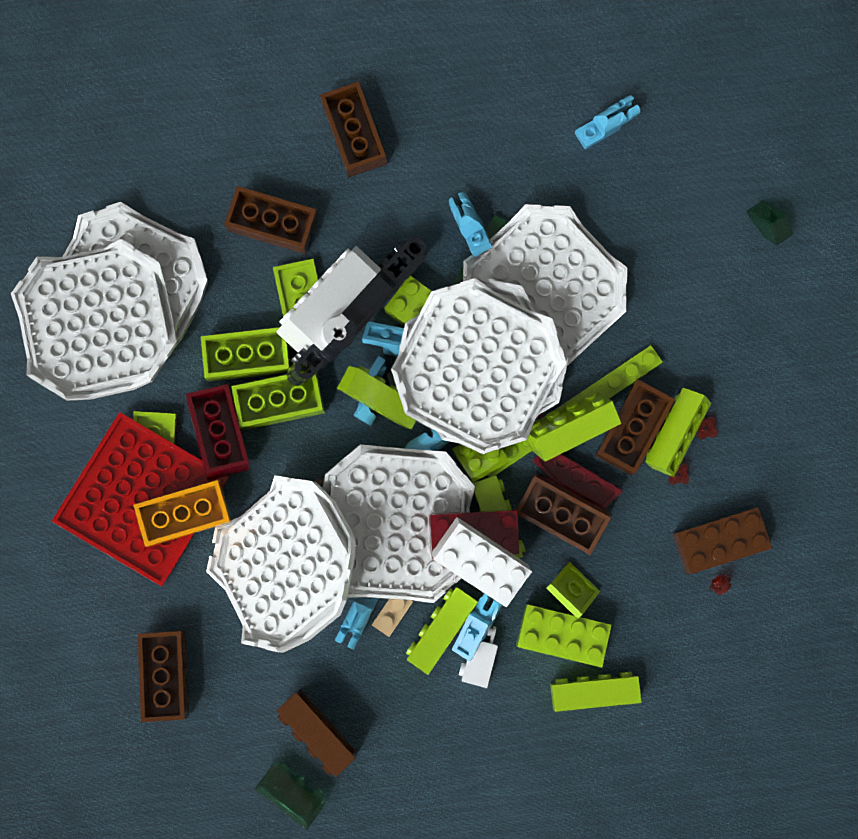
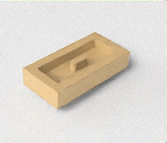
(391, 615)

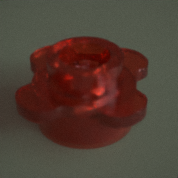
(702, 433)
(683, 478)
(720, 584)

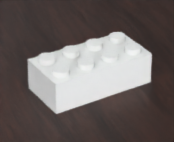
(481, 562)

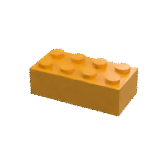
(182, 513)

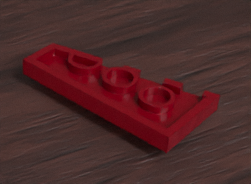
(579, 480)

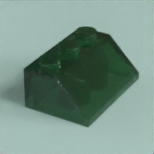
(291, 794)

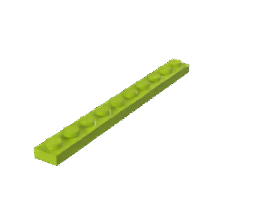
(607, 386)

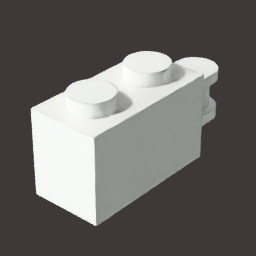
(480, 667)

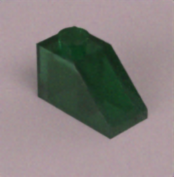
(771, 222)

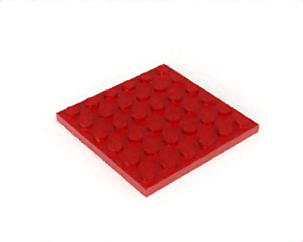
(125, 471)

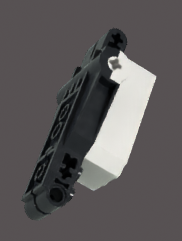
(343, 305)

